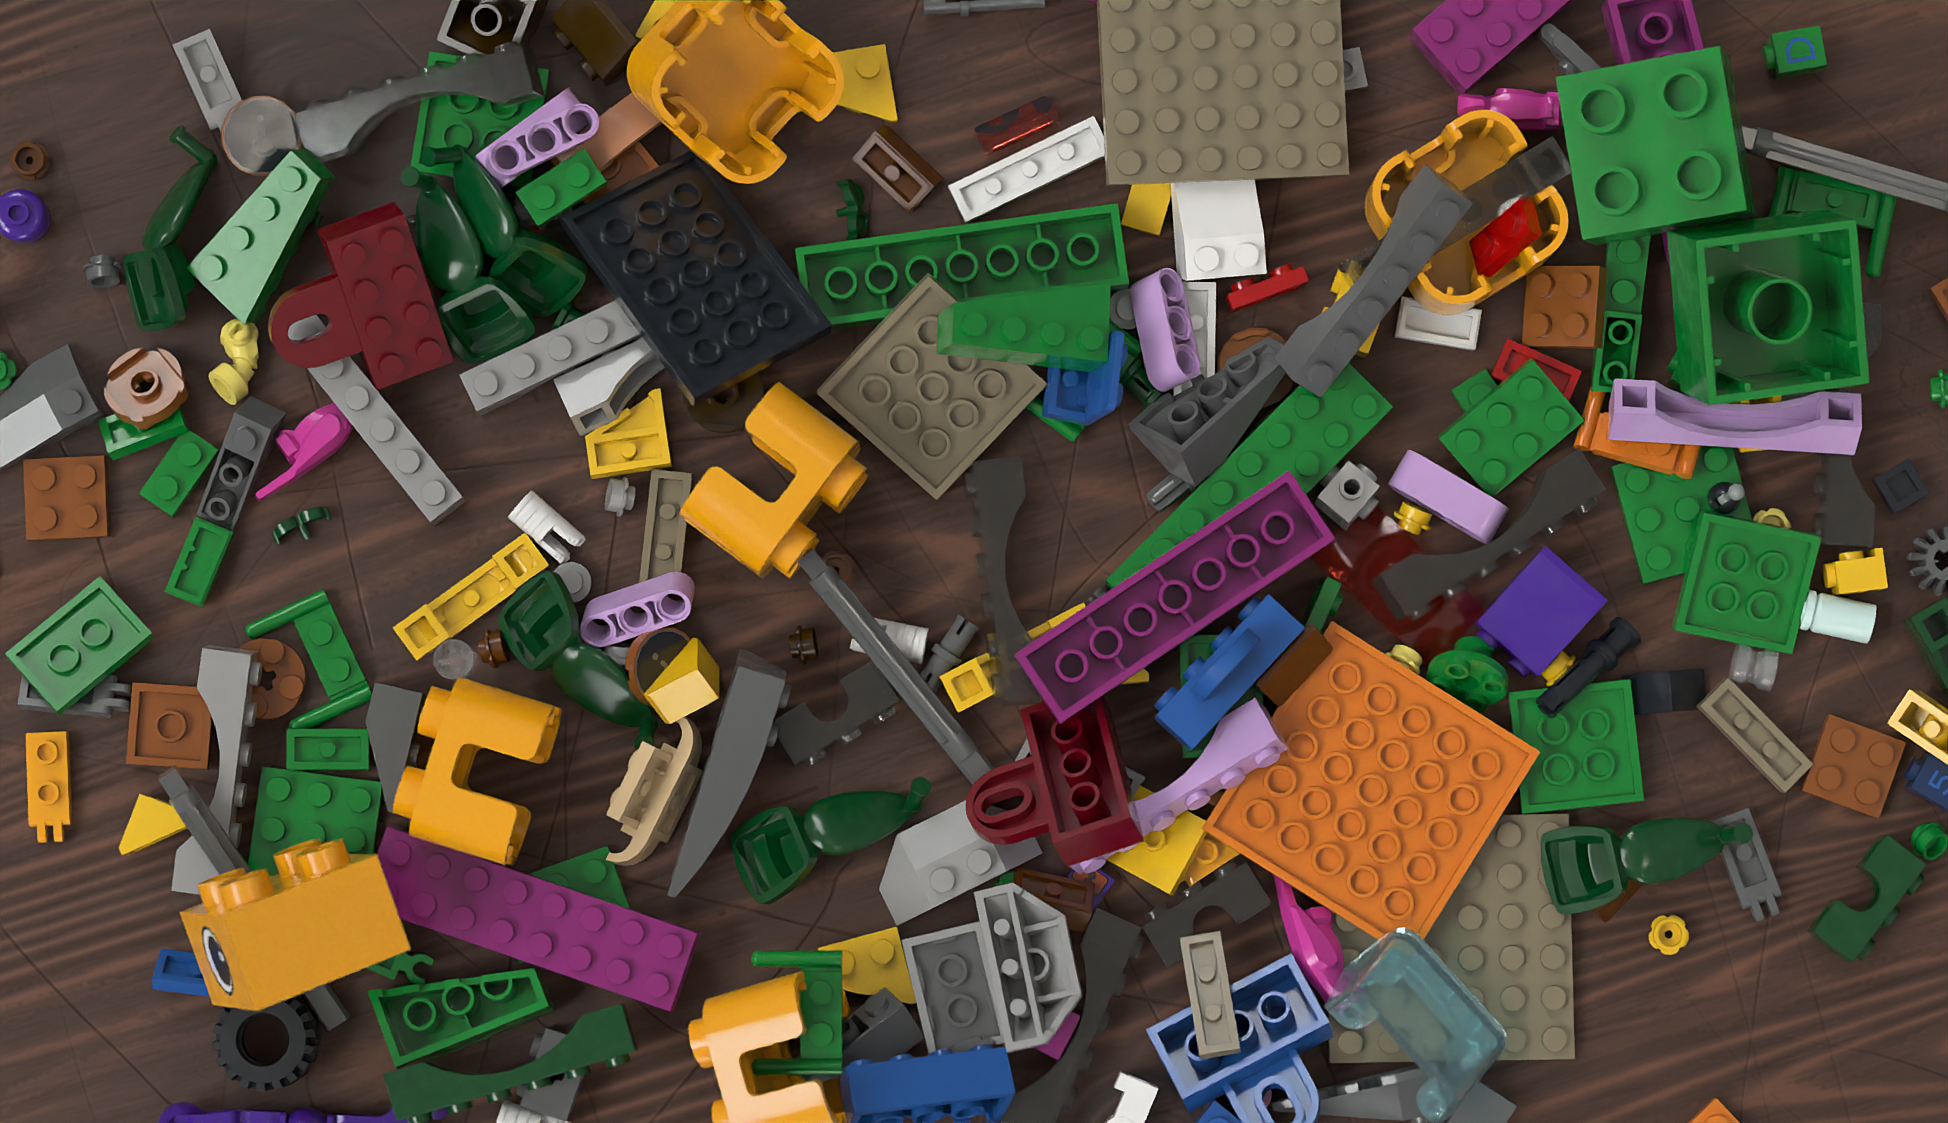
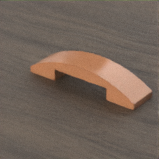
(617, 131)

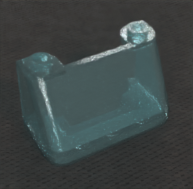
(1426, 1014)

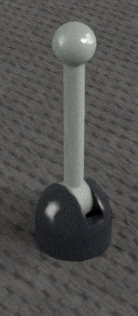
(1727, 494)

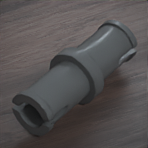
(948, 651)

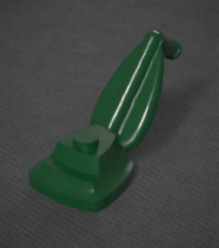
(525, 261)
(158, 274)
(477, 311)
(545, 633)
(782, 846)
(1593, 866)

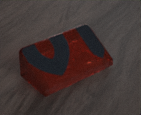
(1016, 125)

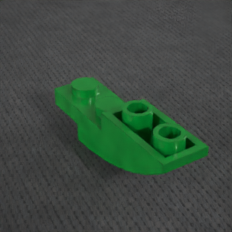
(1622, 313)

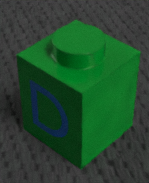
(1794, 52)

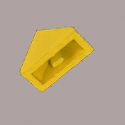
(685, 684)
(149, 824)

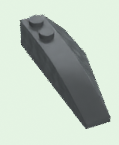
(737, 748)

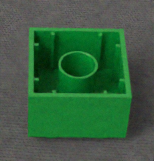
(1656, 146)
(1768, 306)

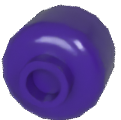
(23, 216)

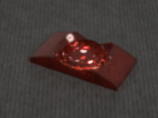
(1369, 550)

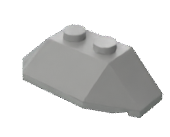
(943, 861)
(1028, 964)

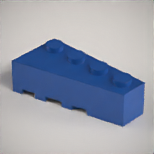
(929, 1087)

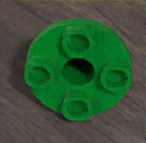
(1470, 674)

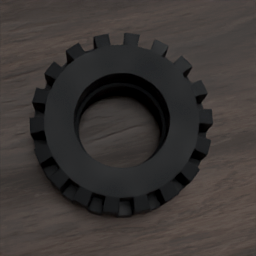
(267, 1076)

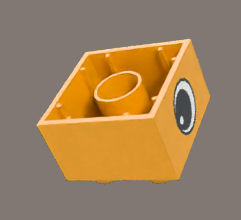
(292, 930)

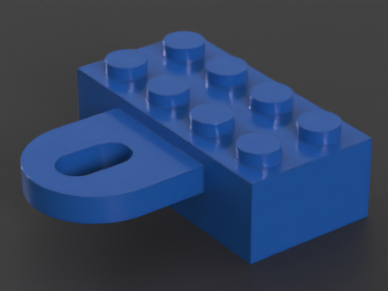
(1229, 672)
(1274, 1024)

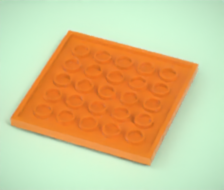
(1377, 792)

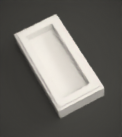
(1424, 326)

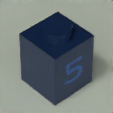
(1928, 780)

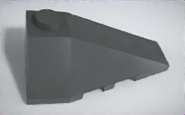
(45, 406)
(1204, 423)
(1378, 1096)

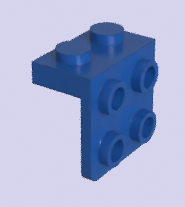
(1083, 395)

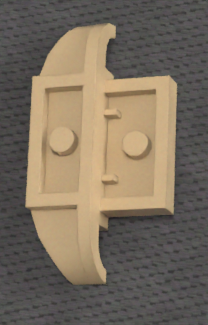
(655, 793)

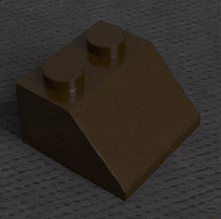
(484, 24)
(596, 36)

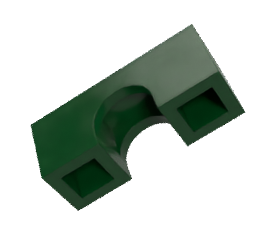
(1892, 874)

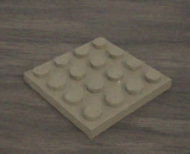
(926, 406)

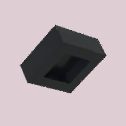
(1900, 486)

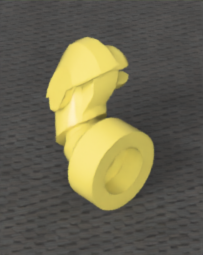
(241, 345)

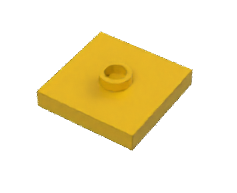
(1164, 853)

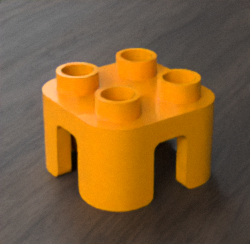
(732, 79)
(1465, 154)
(776, 533)
(440, 799)
(758, 1025)

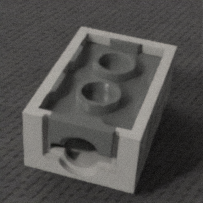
(953, 988)

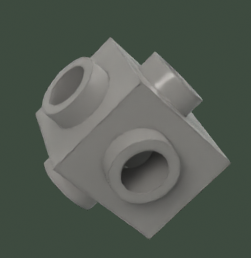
(1344, 507)

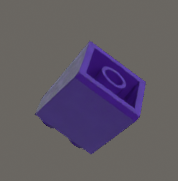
(1538, 613)

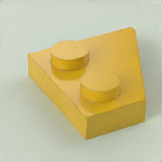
(867, 82)
(632, 441)
(875, 963)

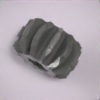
(1934, 546)

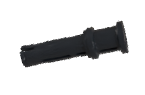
(1599, 657)

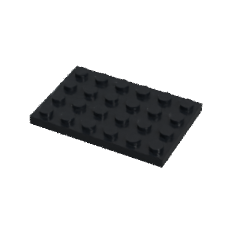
(696, 276)

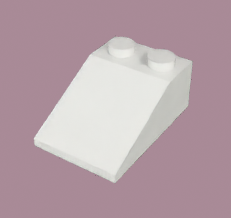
(1217, 229)

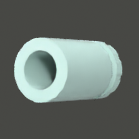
(1838, 617)

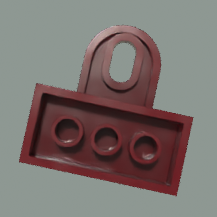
(372, 302)
(1069, 786)

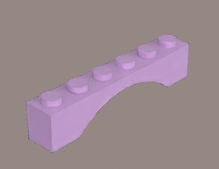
(1805, 424)
(1239, 745)

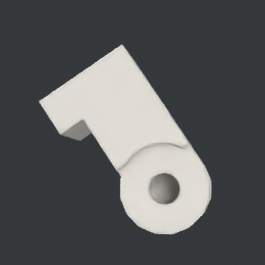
(1135, 1100)

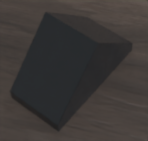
(1667, 691)

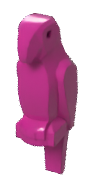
(1525, 108)
(309, 445)
(1311, 940)

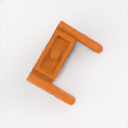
(1660, 457)

